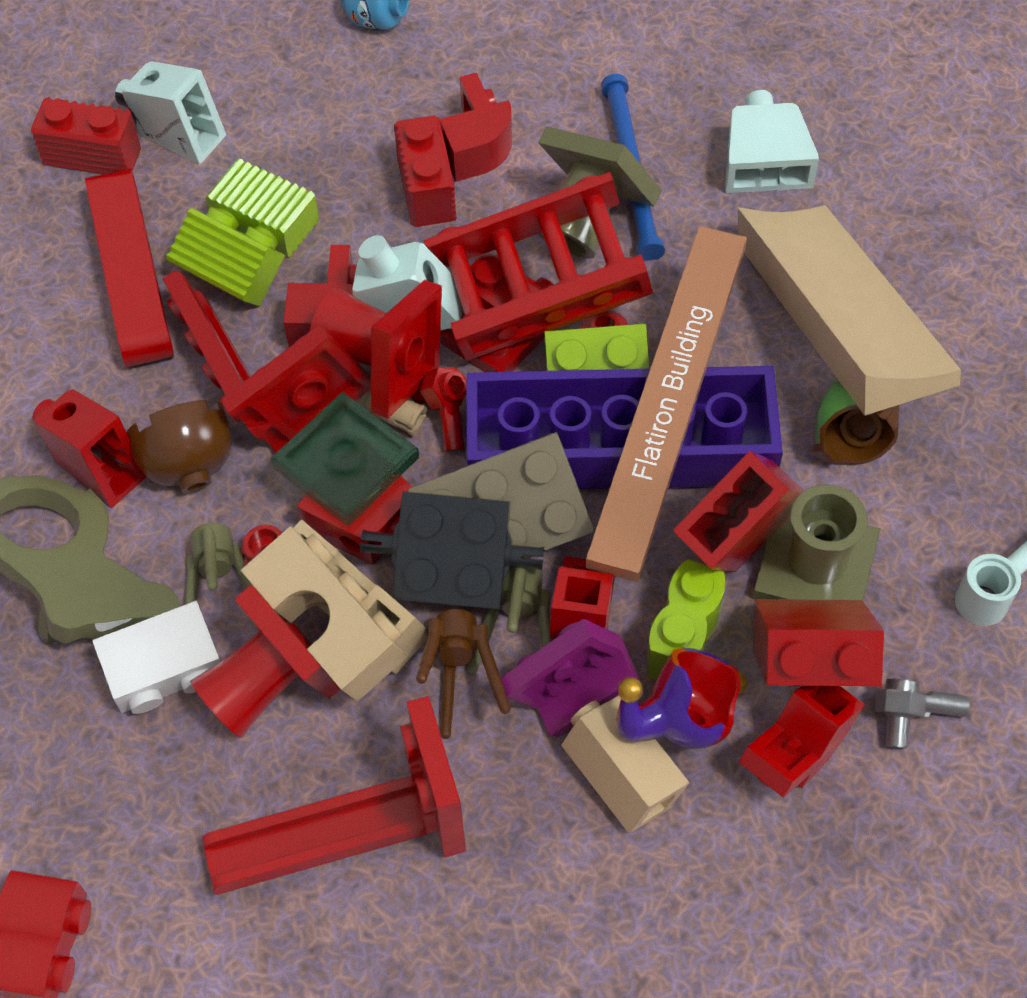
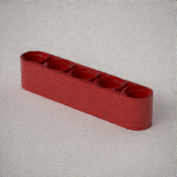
(129, 268)

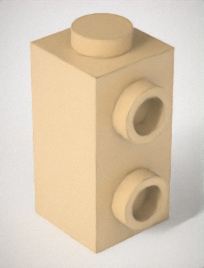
(630, 776)

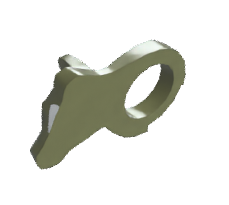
(75, 583)

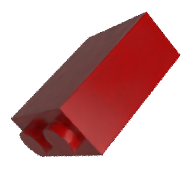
(739, 513)
(817, 643)

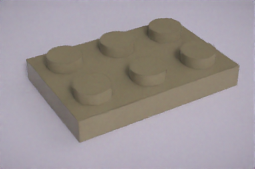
(537, 482)

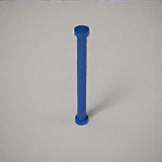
(615, 89)

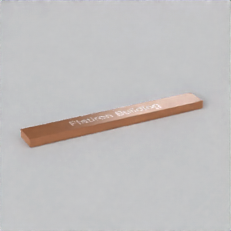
(666, 406)

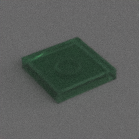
(345, 458)

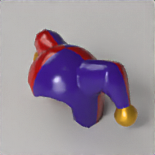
(688, 703)

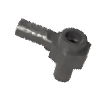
(902, 701)

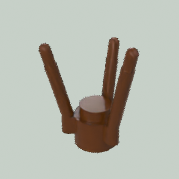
(455, 640)

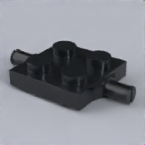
(452, 550)

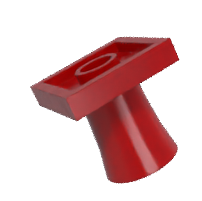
(394, 343)
(260, 669)

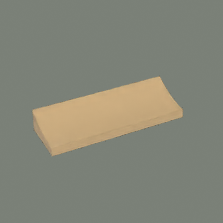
(846, 308)

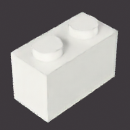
(156, 657)

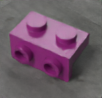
(570, 673)

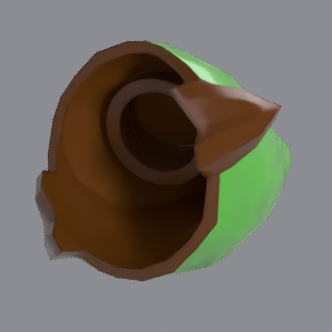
(847, 434)

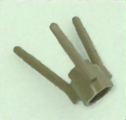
(212, 558)
(520, 597)

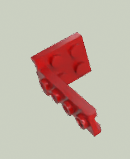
(282, 393)
(349, 822)

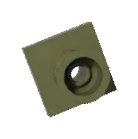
(589, 156)
(820, 549)

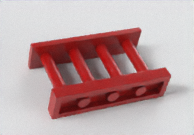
(556, 306)

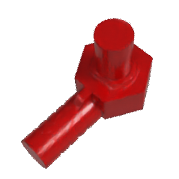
(445, 391)

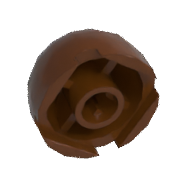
(182, 445)

